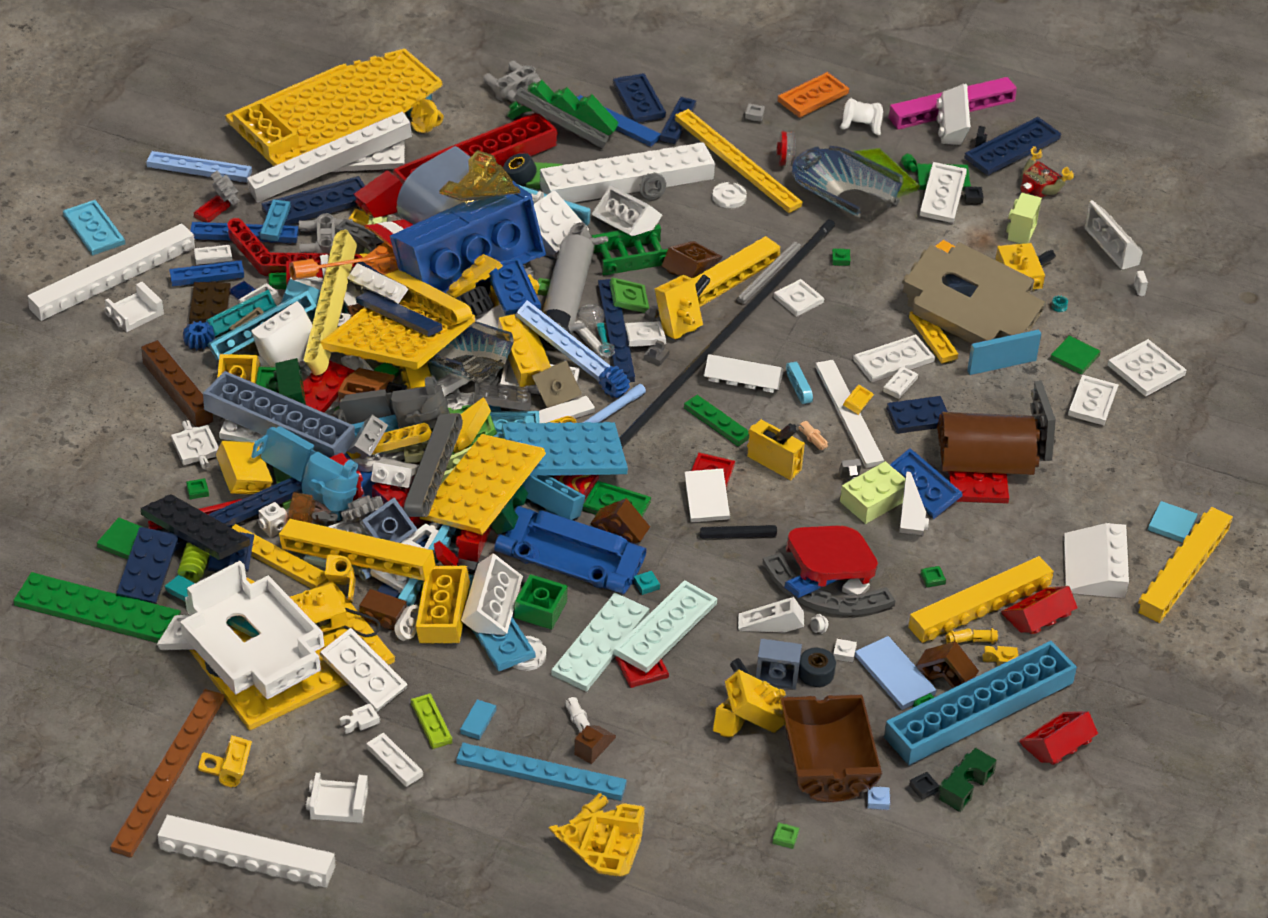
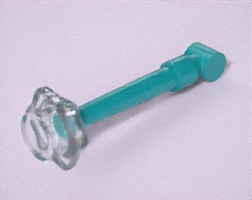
(606, 349)

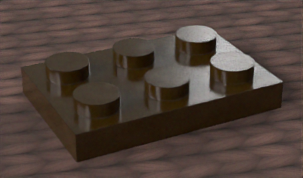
(208, 300)

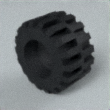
(477, 300)

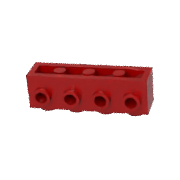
(471, 544)

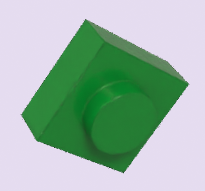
(841, 257)

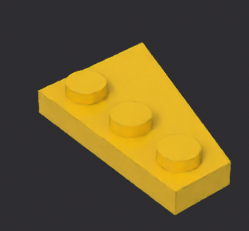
(477, 272)

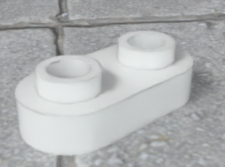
(406, 625)

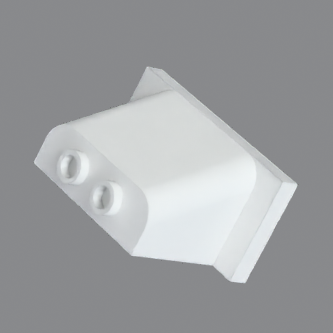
(283, 336)

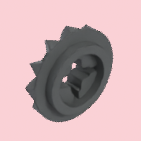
(660, 184)

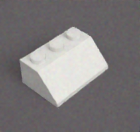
(953, 115)

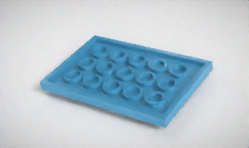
(572, 447)

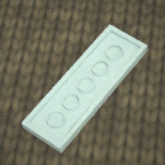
(665, 626)
(596, 644)

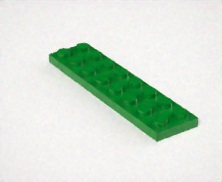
(94, 607)

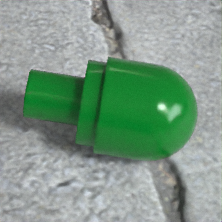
(909, 162)

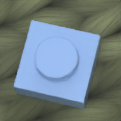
(878, 798)

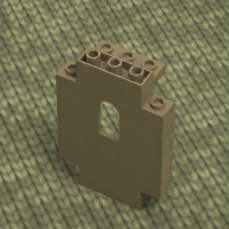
(996, 308)

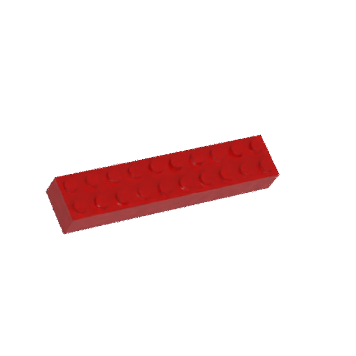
(525, 135)

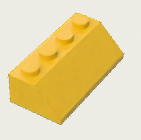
(527, 352)

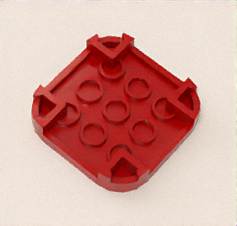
(832, 554)

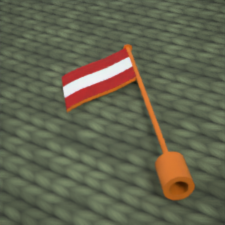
(309, 268)

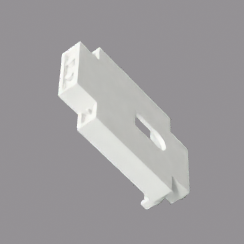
(269, 661)

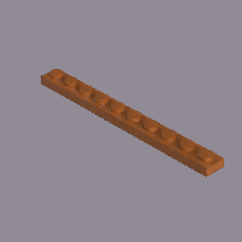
(167, 773)

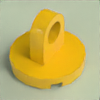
(425, 116)

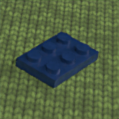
(916, 414)

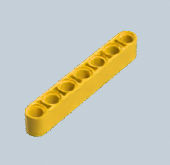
(432, 299)

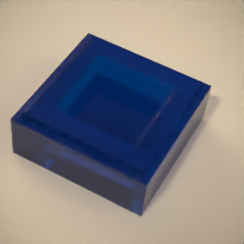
(241, 290)

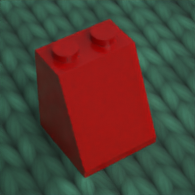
(379, 195)

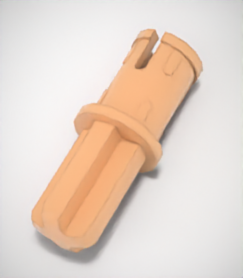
(813, 435)

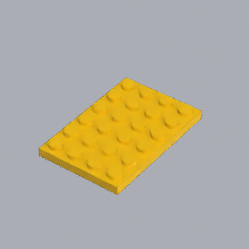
(483, 483)

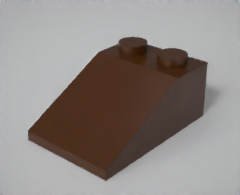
(690, 259)

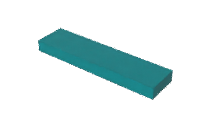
(225, 319)

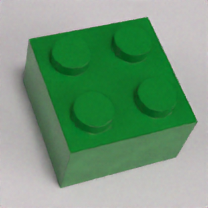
(541, 601)

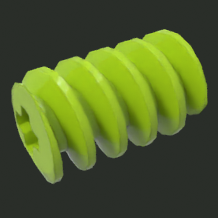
(193, 563)

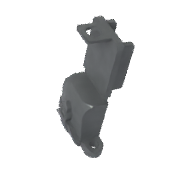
(408, 405)

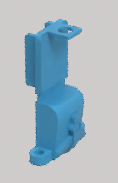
(320, 475)

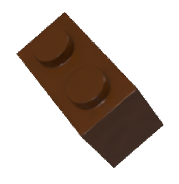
(383, 608)

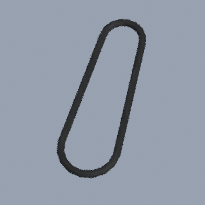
(366, 616)

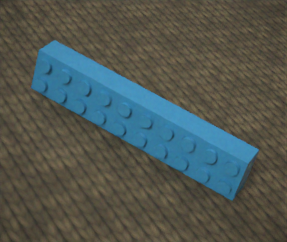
(979, 702)

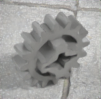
(225, 188)
(361, 508)

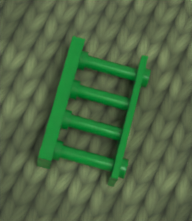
(625, 263)

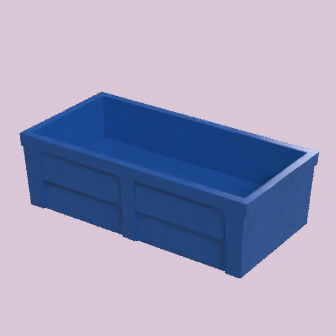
(452, 240)

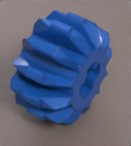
(198, 335)
(614, 381)

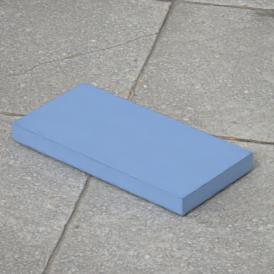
(894, 672)

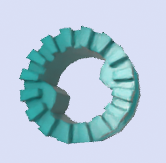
(1059, 304)

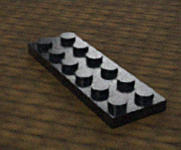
(195, 526)

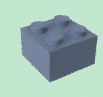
(389, 523)
(778, 663)

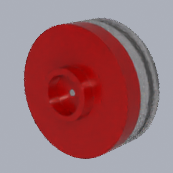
(786, 148)

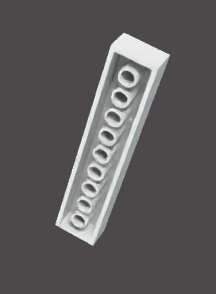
(593, 178)

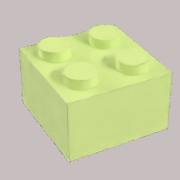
(1023, 218)

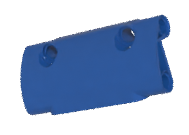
(573, 549)

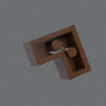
(623, 520)
(947, 662)

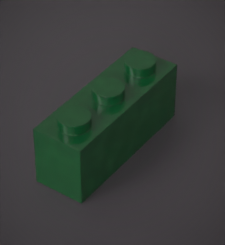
(289, 380)

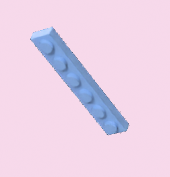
(198, 166)
(561, 340)

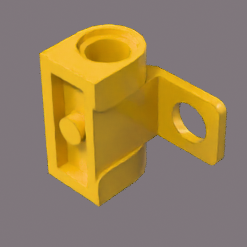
(333, 567)
(232, 766)

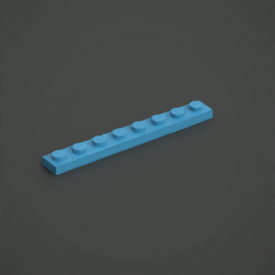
(541, 771)

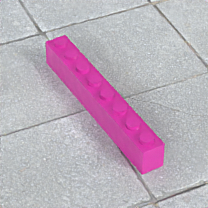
(979, 97)

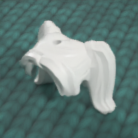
(863, 113)

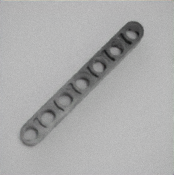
(433, 465)

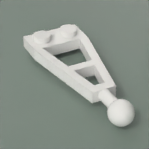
(397, 581)

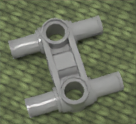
(508, 85)
(325, 230)

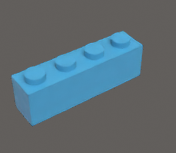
(554, 496)

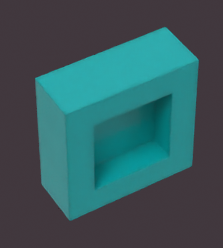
(646, 582)

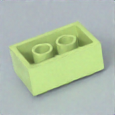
(873, 492)

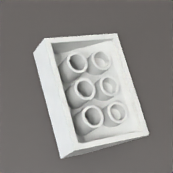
(1097, 560)

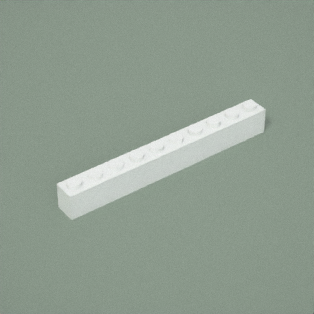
(329, 157)
(111, 272)

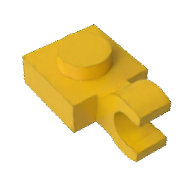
(1000, 655)

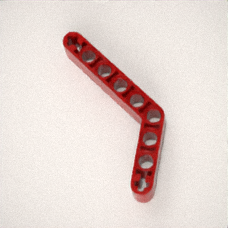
(259, 256)

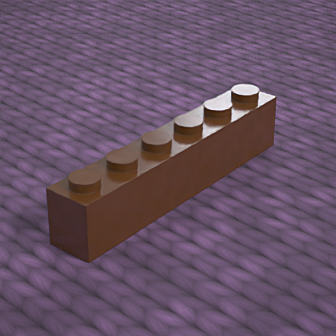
(176, 383)

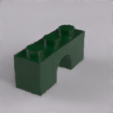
(507, 517)
(974, 767)

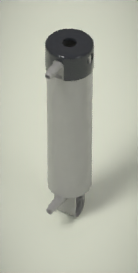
(569, 279)

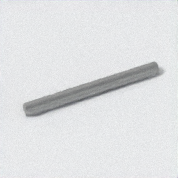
(768, 273)

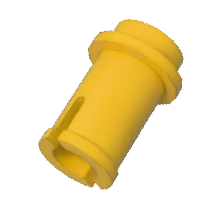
(959, 636)
(985, 636)

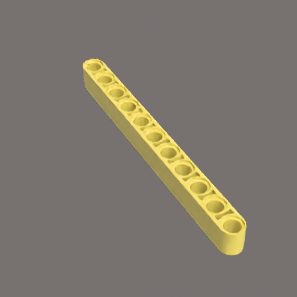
(330, 301)

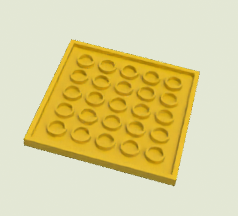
(385, 340)

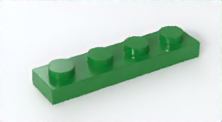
(717, 420)

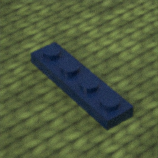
(673, 129)

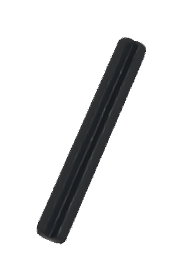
(738, 531)

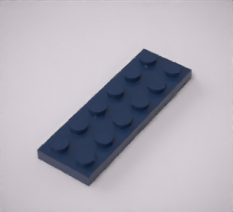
(1012, 145)
(320, 200)

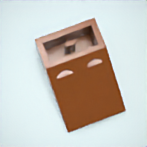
(364, 381)

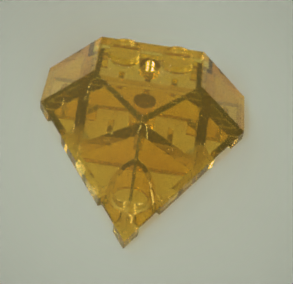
(483, 181)

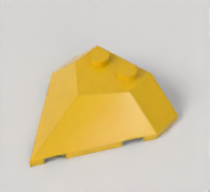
(605, 838)

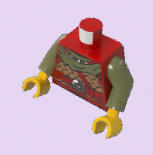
(1041, 179)

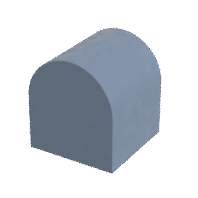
(420, 192)

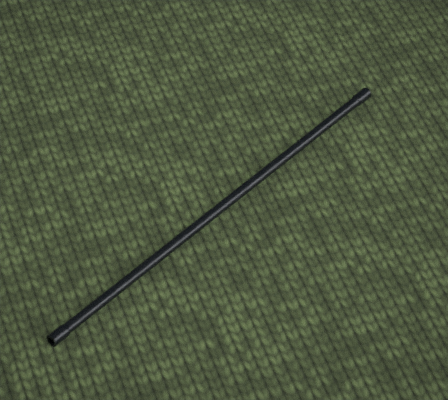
(827, 226)

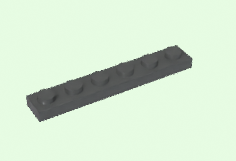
(564, 119)

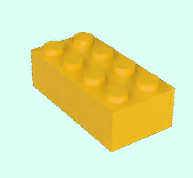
(443, 605)

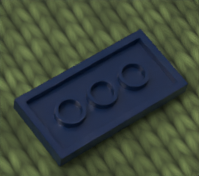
(639, 98)
(147, 565)

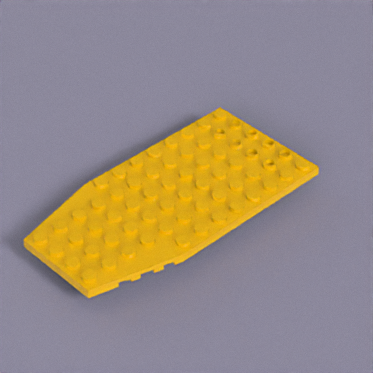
(333, 105)

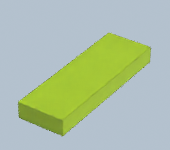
(431, 721)

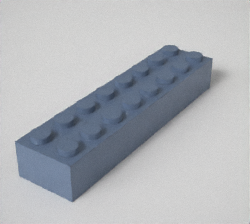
(262, 409)

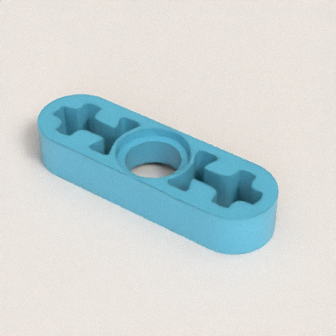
(799, 382)

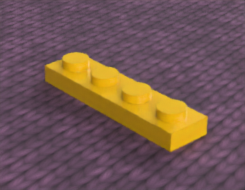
(935, 339)

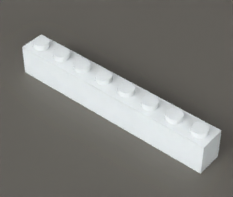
(246, 851)

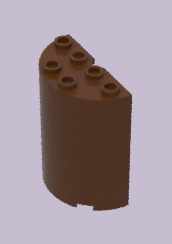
(988, 443)
(831, 746)

